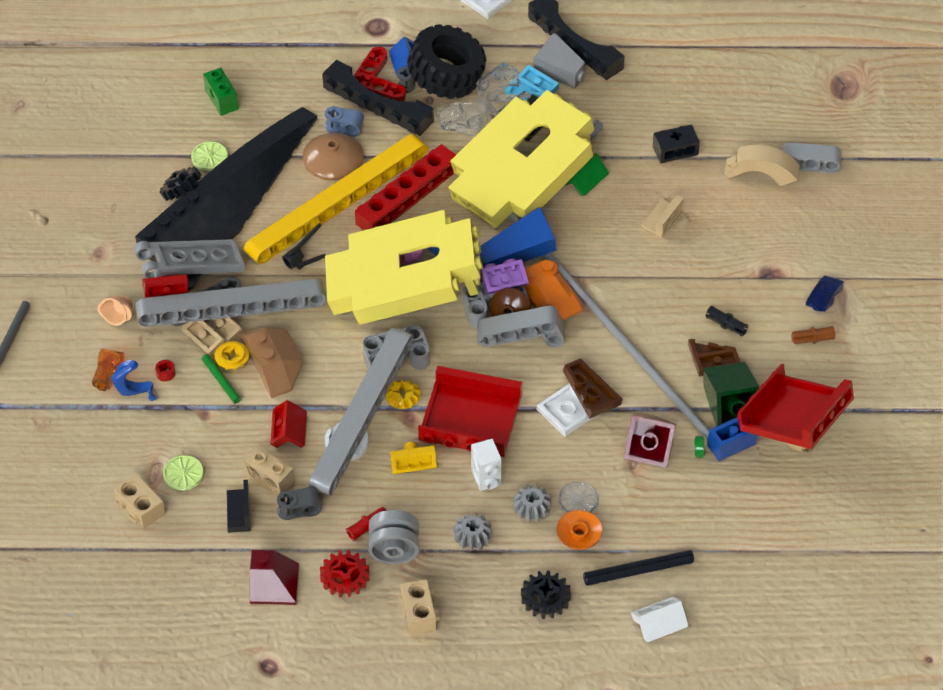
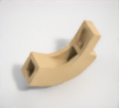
(763, 159)

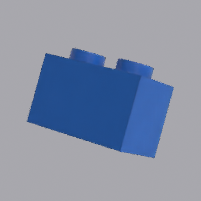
(728, 439)

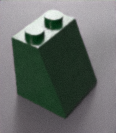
(728, 390)

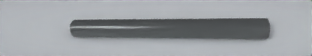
(13, 329)

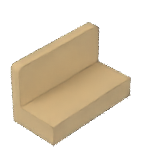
(663, 216)

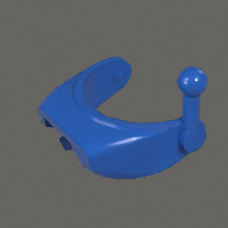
(128, 387)

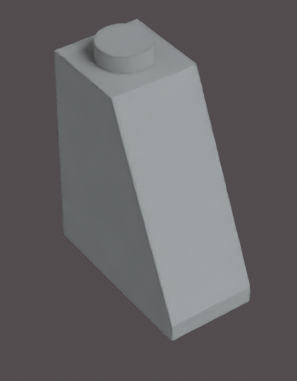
(560, 62)

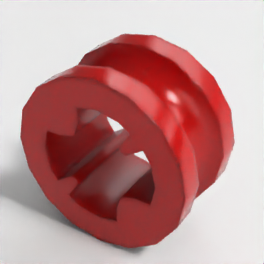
(162, 366)

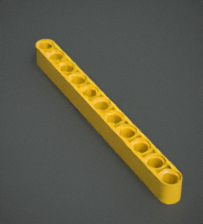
(335, 199)

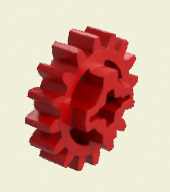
(344, 573)

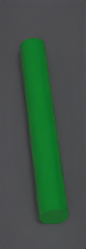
(221, 378)

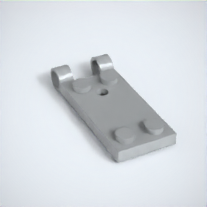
(190, 257)

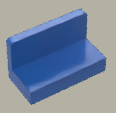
(400, 52)

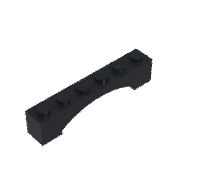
(602, 59)
(410, 115)

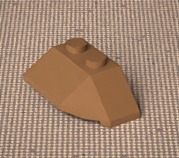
(274, 358)

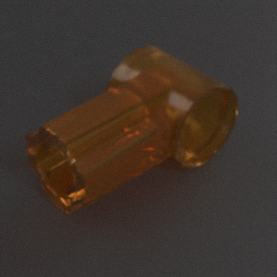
(107, 364)

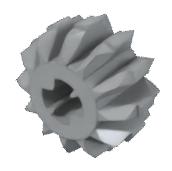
(532, 503)
(472, 531)

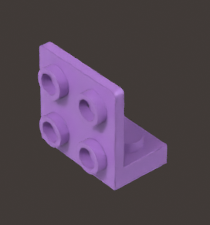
(504, 275)

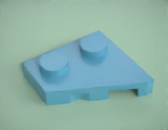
(533, 82)

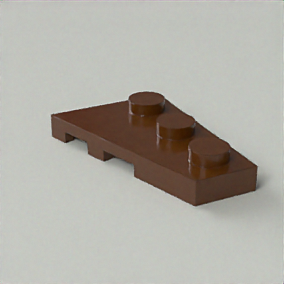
(591, 389)

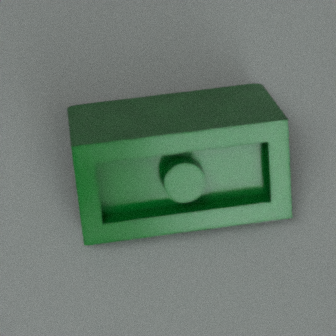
(589, 175)

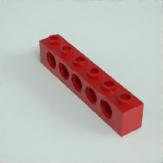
(406, 189)

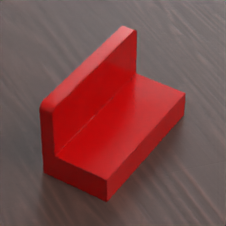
(165, 285)
(288, 424)

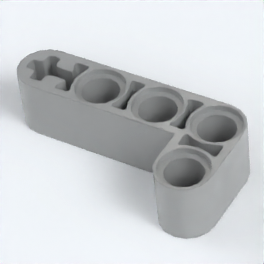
(522, 325)

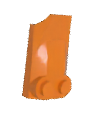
(550, 289)

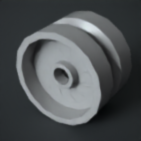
(393, 537)

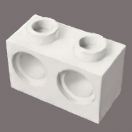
(486, 464)

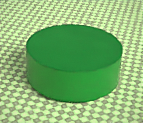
(699, 446)

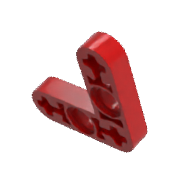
(370, 80)

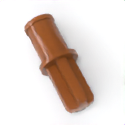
(813, 335)

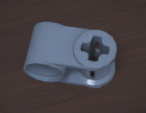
(344, 122)

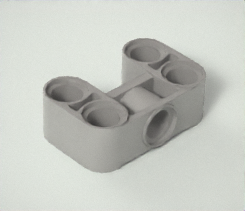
(477, 305)
(418, 353)

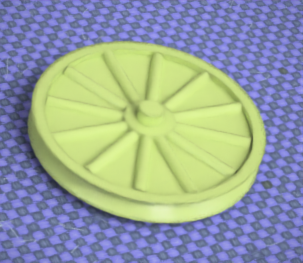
(208, 155)
(183, 472)

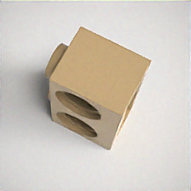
(269, 471)
(141, 498)
(420, 606)

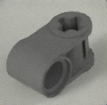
(300, 503)

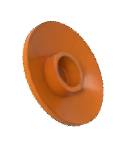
(579, 522)

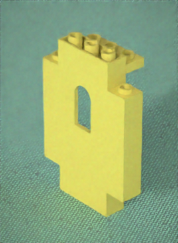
(500, 179)
(376, 287)

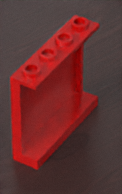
(470, 409)
(794, 409)

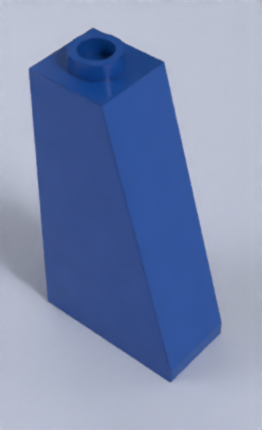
(522, 240)

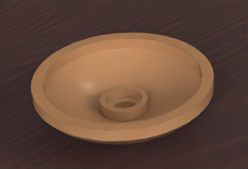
(332, 156)

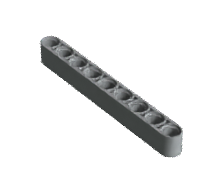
(230, 302)
(361, 411)

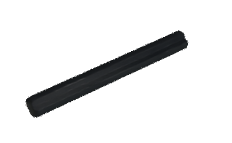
(638, 567)

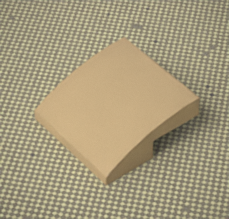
(212, 333)

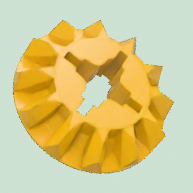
(226, 350)
(411, 397)

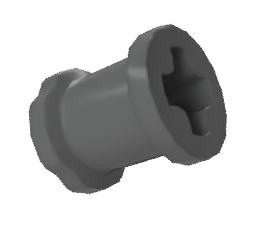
(402, 79)

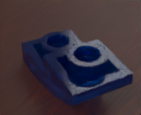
(823, 293)

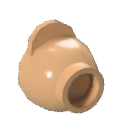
(116, 309)

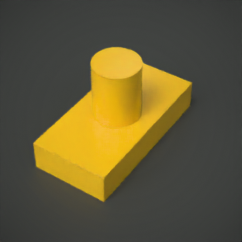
(413, 458)

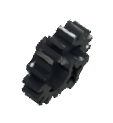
(180, 183)
(556, 599)

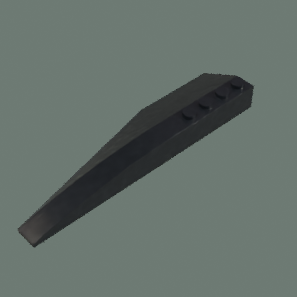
(231, 190)

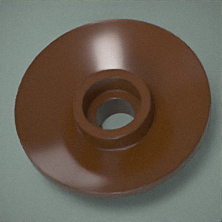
(509, 298)

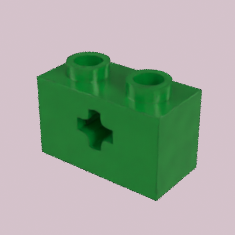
(220, 91)

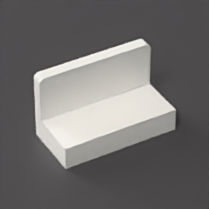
(660, 618)

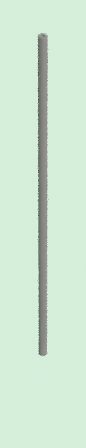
(660, 381)

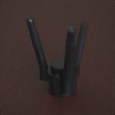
(294, 257)

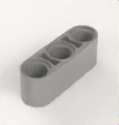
(815, 157)

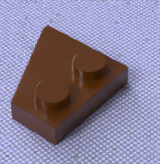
(711, 355)

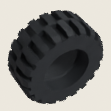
(441, 77)

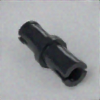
(726, 321)

